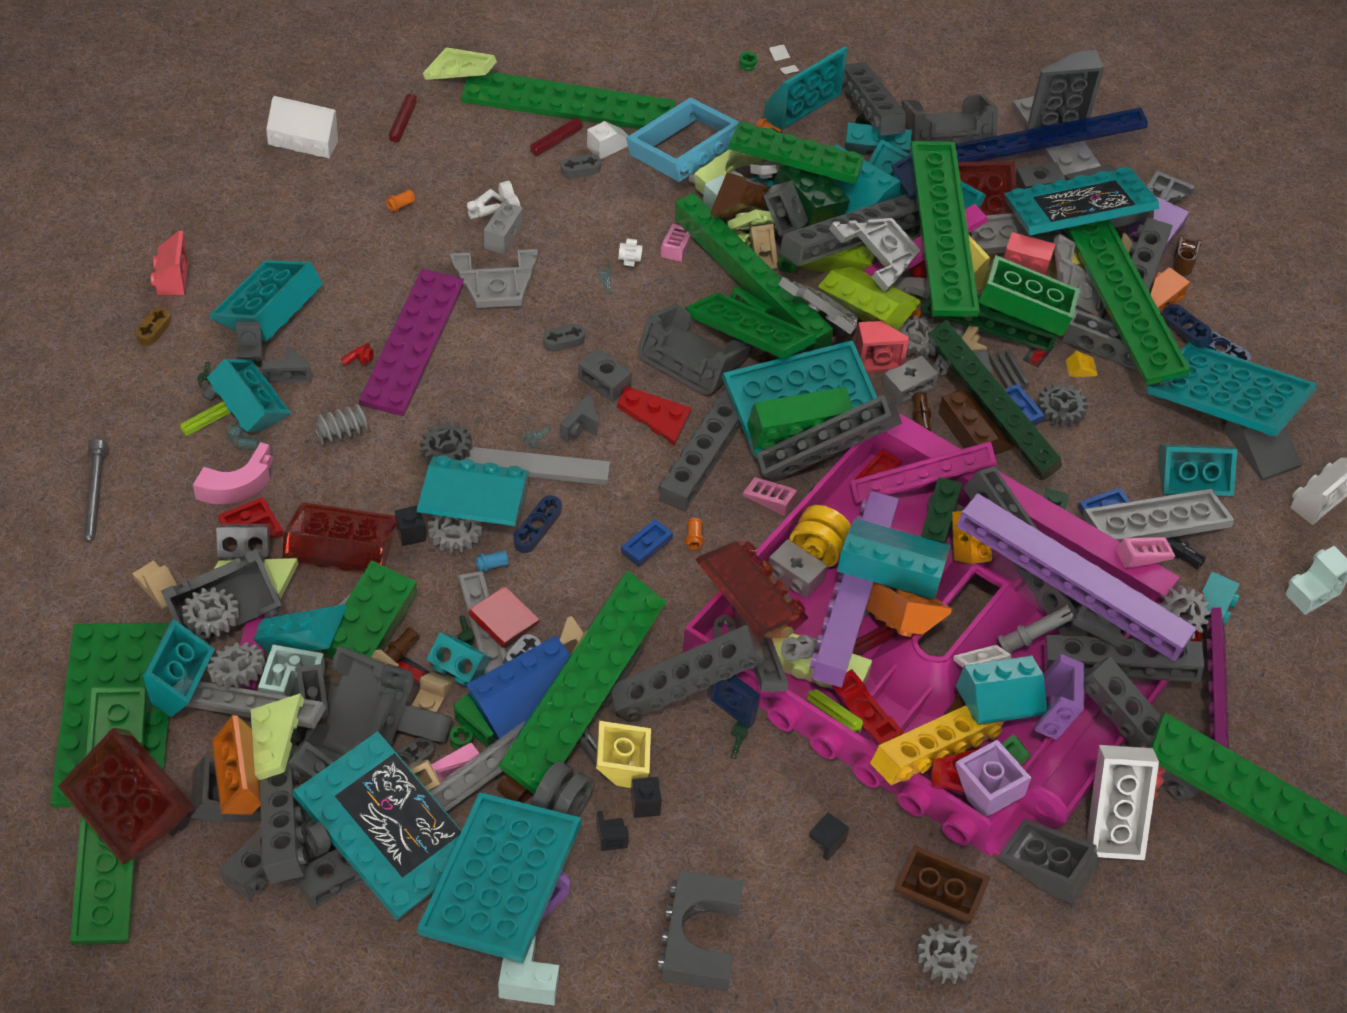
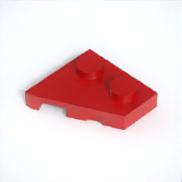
(252, 513)

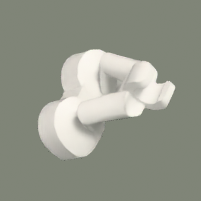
(506, 193)

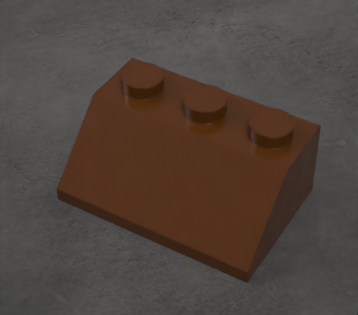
(739, 196)
(971, 422)
(942, 884)

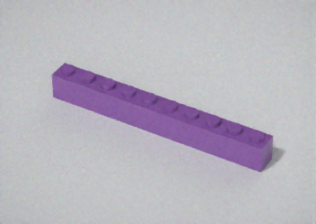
(1076, 577)
(850, 605)

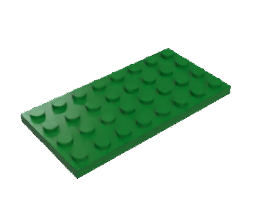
(105, 658)

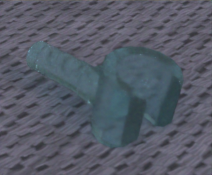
(604, 276)
(534, 437)

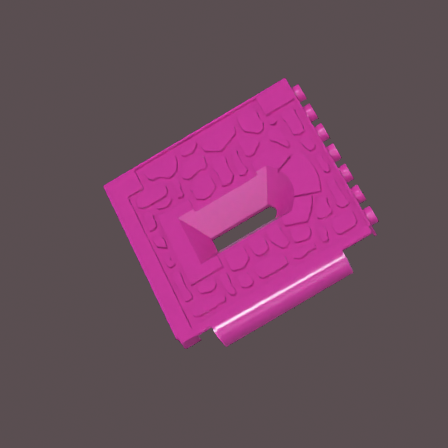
(922, 687)

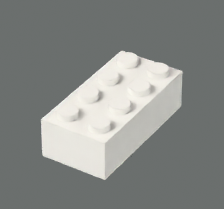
(1122, 801)

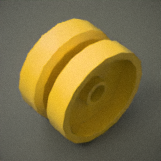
(821, 533)

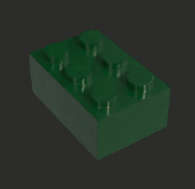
(817, 194)

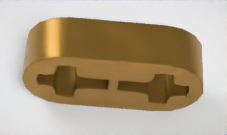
(150, 324)

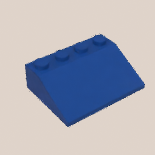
(515, 688)

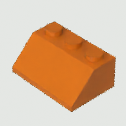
(905, 610)
(235, 768)

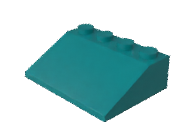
(807, 91)
(870, 188)
(269, 296)
(473, 490)
(893, 558)

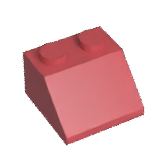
(1029, 252)
(171, 266)
(880, 346)

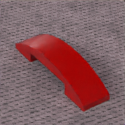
(859, 702)

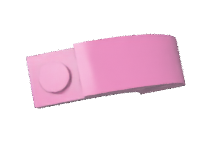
(238, 485)

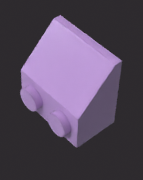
(992, 778)

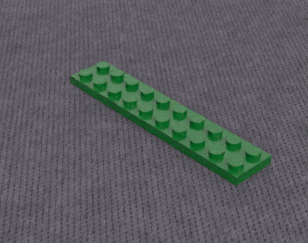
(564, 100)
(944, 229)
(1128, 302)
(582, 682)
(1251, 790)
(102, 882)

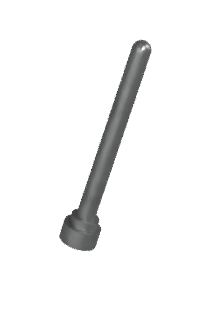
(97, 451)

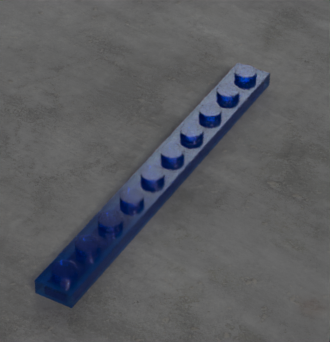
(1051, 136)

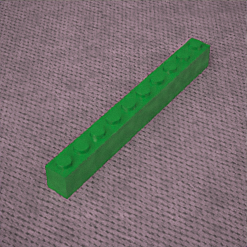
(748, 268)

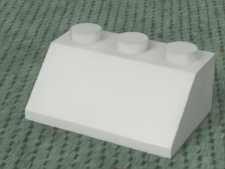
(302, 127)
(1322, 492)

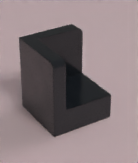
(611, 833)
(829, 834)

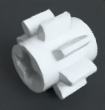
(630, 252)

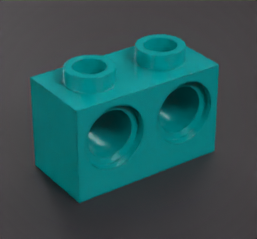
(460, 654)

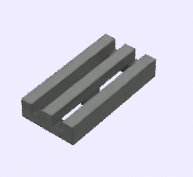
(1012, 369)

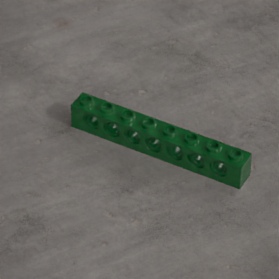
(995, 400)

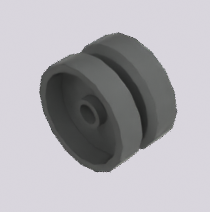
(563, 790)

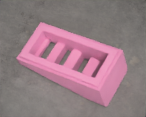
(675, 246)
(773, 503)
(1132, 558)
(454, 760)

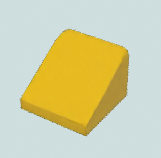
(1081, 365)

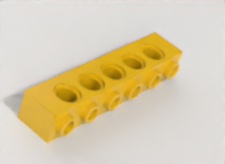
(944, 736)

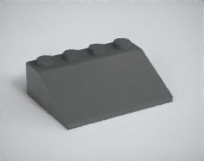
(1066, 90)

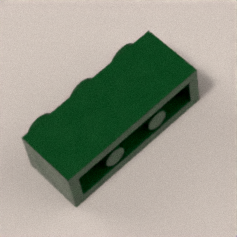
(939, 516)

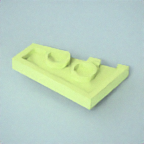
(459, 63)
(272, 734)

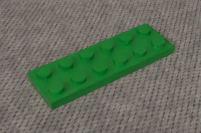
(796, 152)
(751, 325)

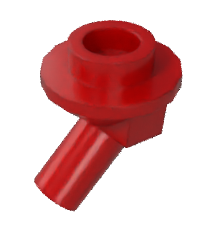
(363, 353)

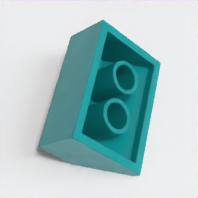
(248, 394)
(1197, 468)
(300, 630)
(176, 668)
(1003, 689)

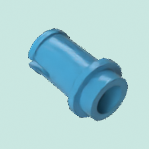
(490, 561)

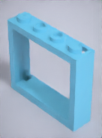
(642, 142)

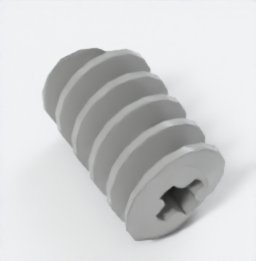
(340, 423)

